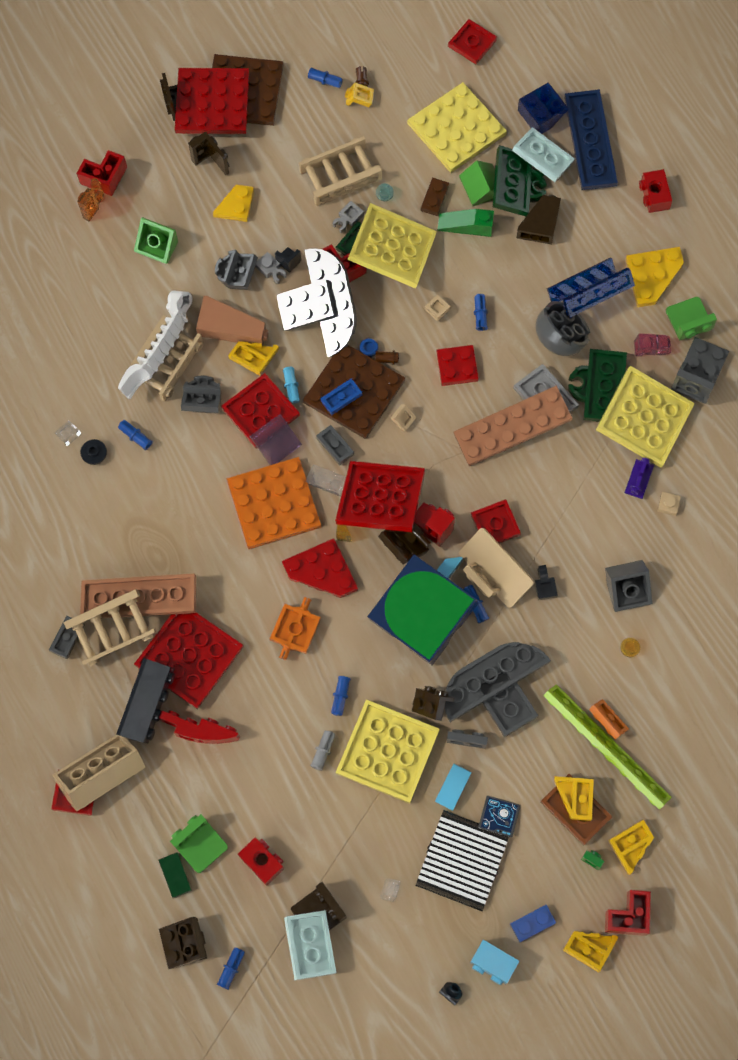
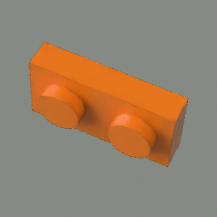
(608, 718)

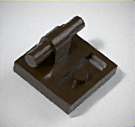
(405, 544)
(183, 942)

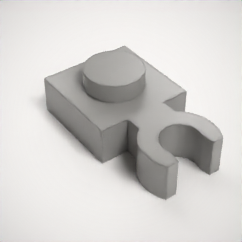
(348, 215)
(270, 266)

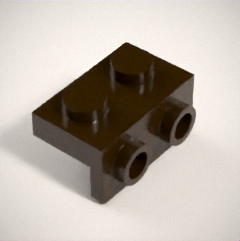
(430, 702)

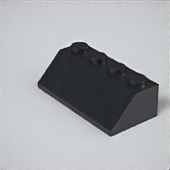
(146, 701)

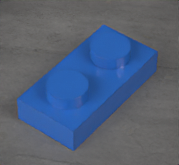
(341, 396)
(533, 923)

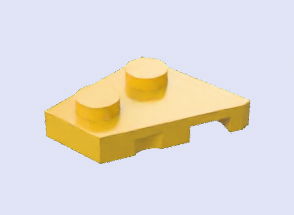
(236, 204)
(253, 356)
(576, 796)
(631, 844)
(590, 948)

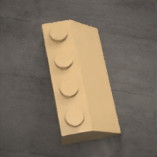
(98, 771)

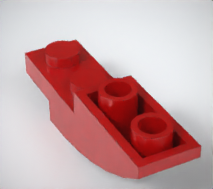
(206, 732)

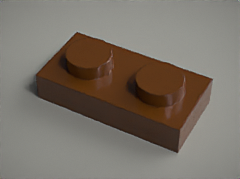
(435, 196)

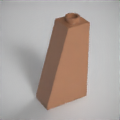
(229, 324)

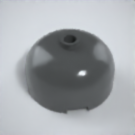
(560, 332)

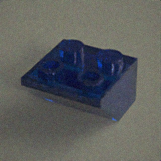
(542, 108)

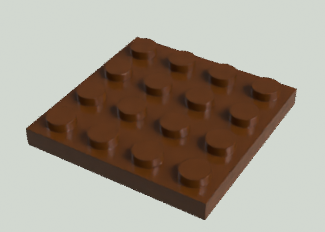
(263, 85)
(374, 380)

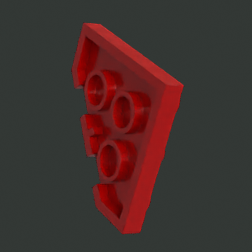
(322, 569)

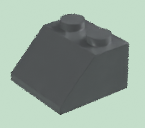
(629, 585)

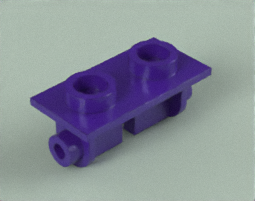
(639, 478)

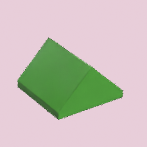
(479, 182)
(155, 240)

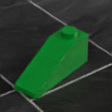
(469, 222)

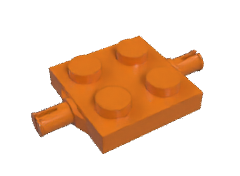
(295, 628)

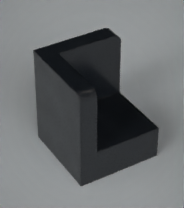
(288, 258)

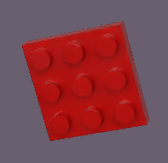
(258, 405)

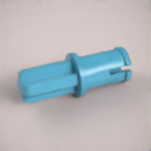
(291, 385)

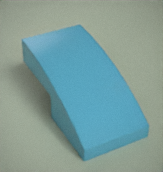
(453, 787)

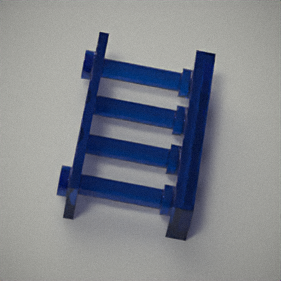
(591, 287)

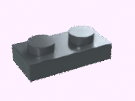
(335, 445)
(64, 641)
(475, 740)

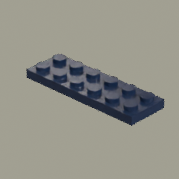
(590, 140)

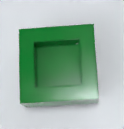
(593, 859)

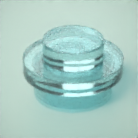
(384, 192)

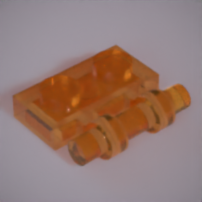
(90, 199)

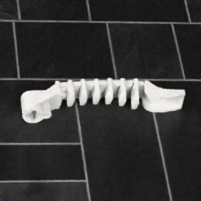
(137, 374)

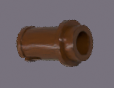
(362, 76)
(387, 357)

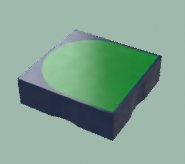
(423, 609)

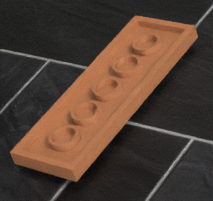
(512, 425)
(158, 594)

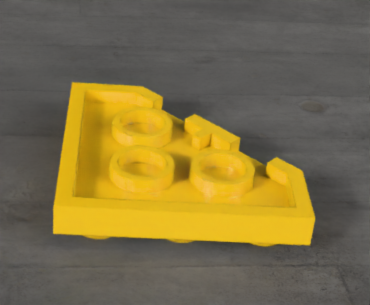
(653, 273)

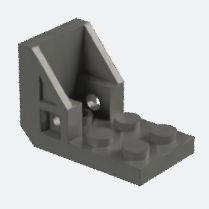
(700, 370)

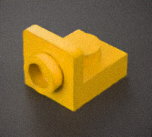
(359, 94)

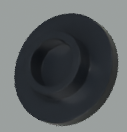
(93, 452)

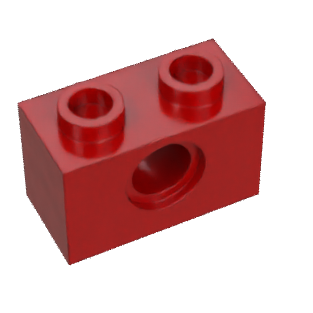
(655, 181)
(250, 854)

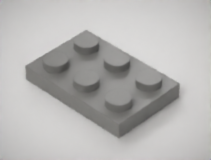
(539, 381)

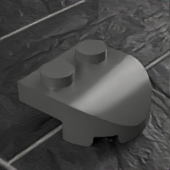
(236, 269)
(201, 395)

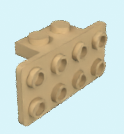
(494, 569)

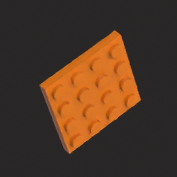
(273, 503)

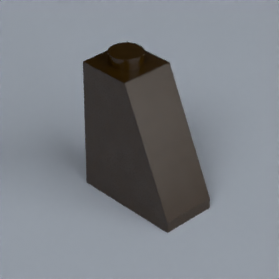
(541, 221)

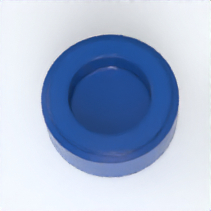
(369, 347)

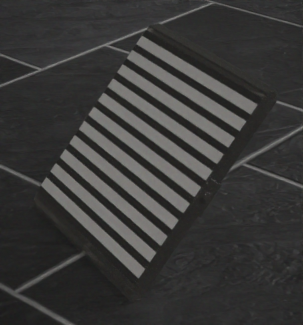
(462, 861)

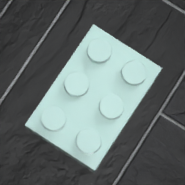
(543, 154)
(310, 945)

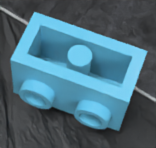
(494, 962)

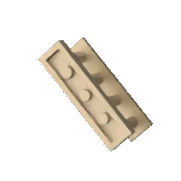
(340, 187)
(195, 345)
(112, 608)

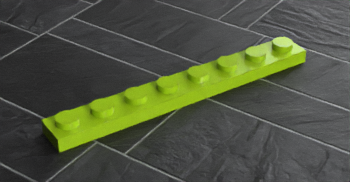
(607, 746)

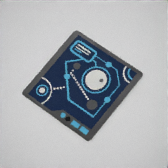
(499, 816)

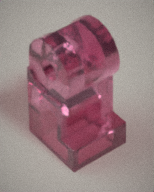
(652, 344)

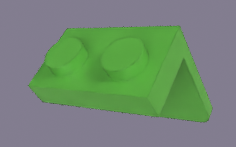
(690, 318)
(199, 843)

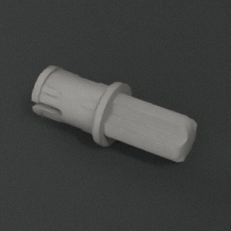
(323, 750)

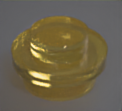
(630, 647)

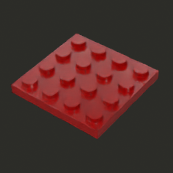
(212, 100)
(380, 496)
(197, 653)

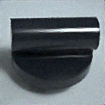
(451, 992)

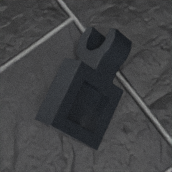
(545, 586)

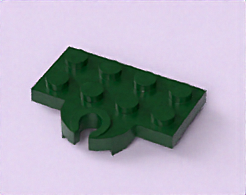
(515, 183)
(598, 381)

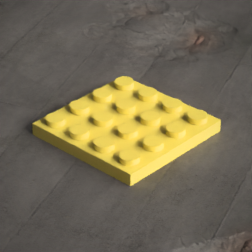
(456, 127)
(392, 245)
(645, 416)
(387, 751)

